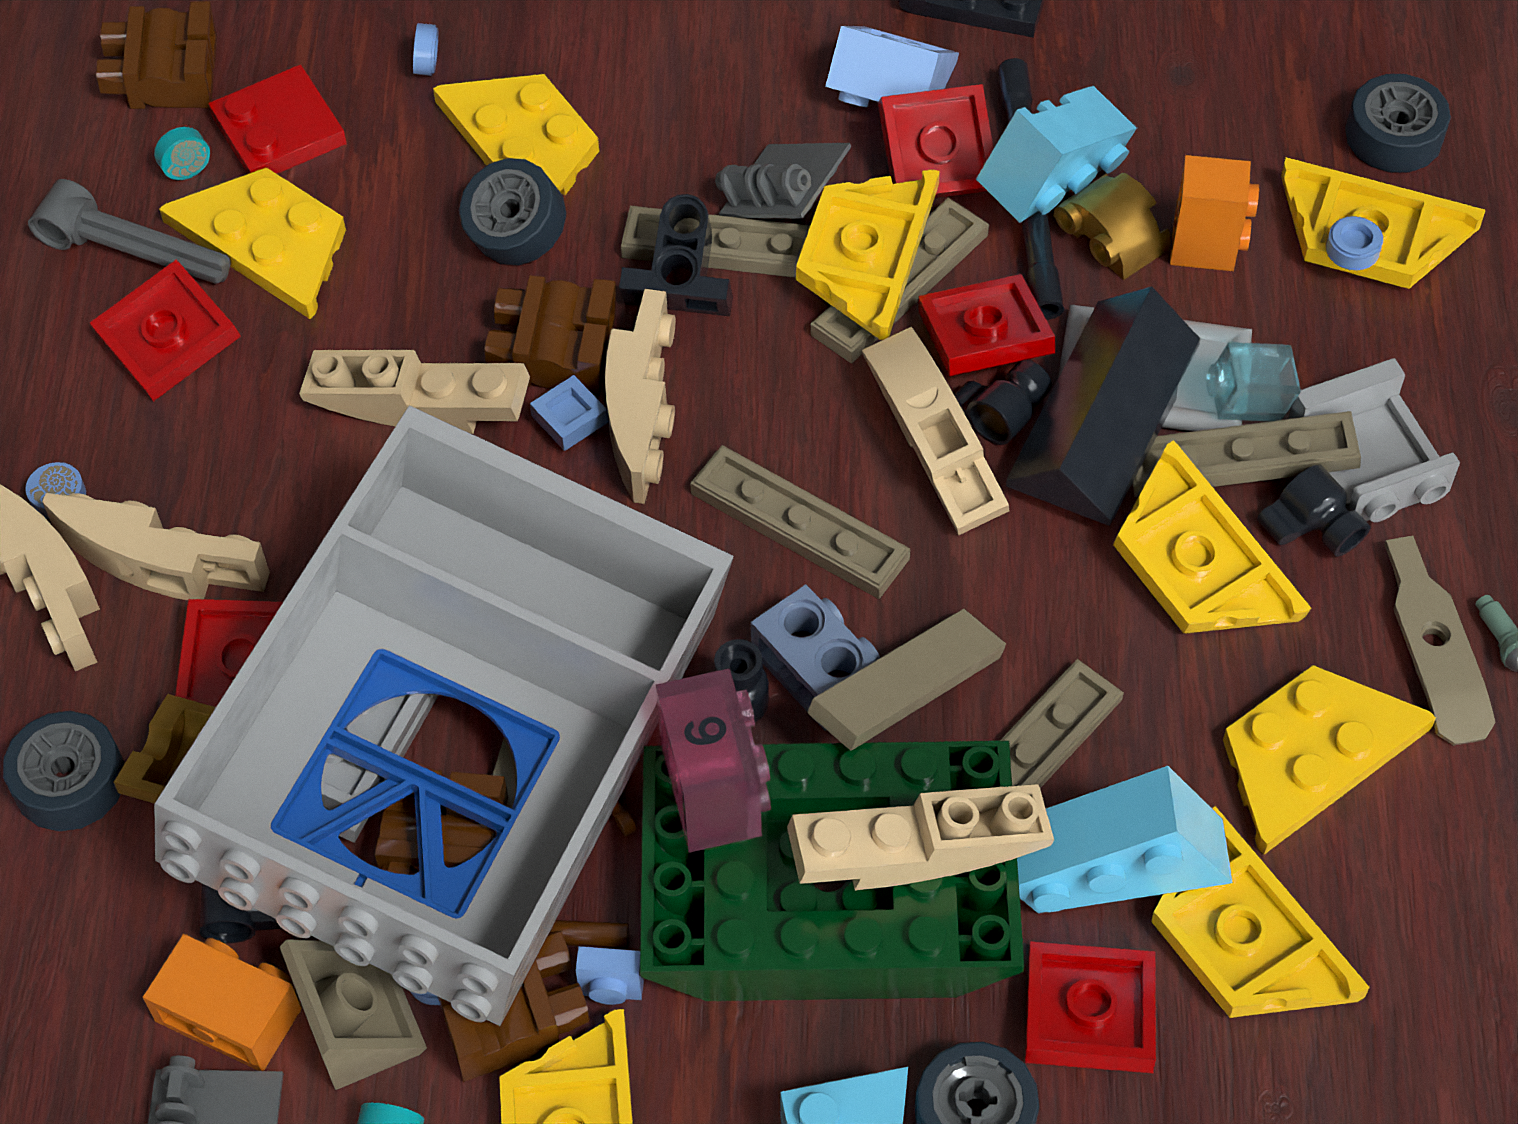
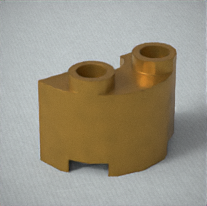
(1117, 222)
(169, 740)

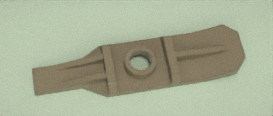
(1447, 671)

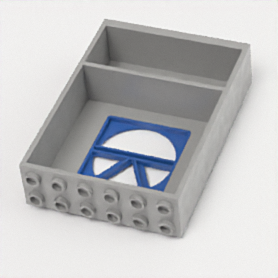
(467, 585)

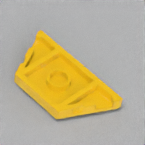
(521, 121)
(1414, 225)
(267, 231)
(866, 246)
(1201, 555)
(1314, 747)
(1255, 941)
(573, 1081)

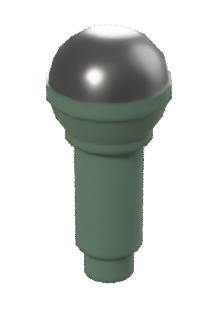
(1502, 628)

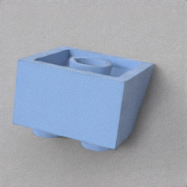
(884, 64)

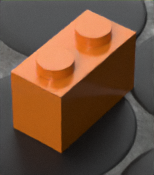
(1212, 213)
(223, 1001)

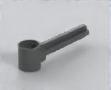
(72, 216)

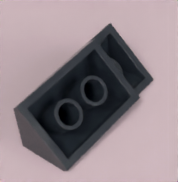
(1107, 406)

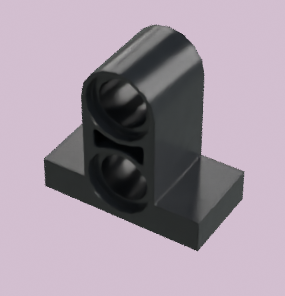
(681, 251)

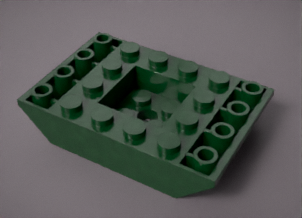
(745, 928)

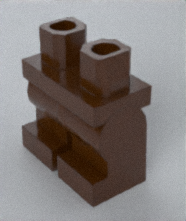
(165, 57)
(558, 333)
(461, 836)
(530, 1022)

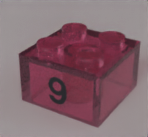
(713, 759)

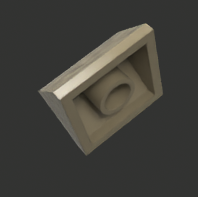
(353, 1012)

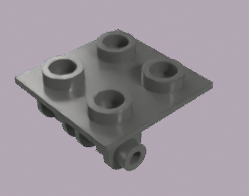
(780, 181)
(214, 1096)

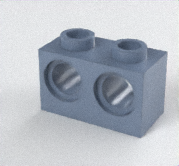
(805, 662)

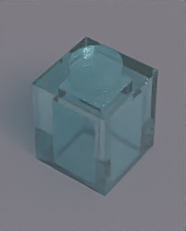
(1253, 381)

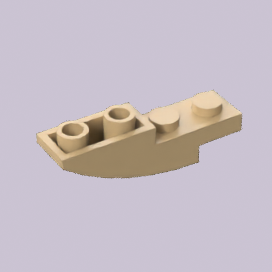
(385, 382)
(638, 395)
(936, 430)
(134, 547)
(48, 569)
(920, 842)

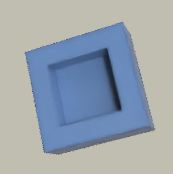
(569, 412)
(609, 974)

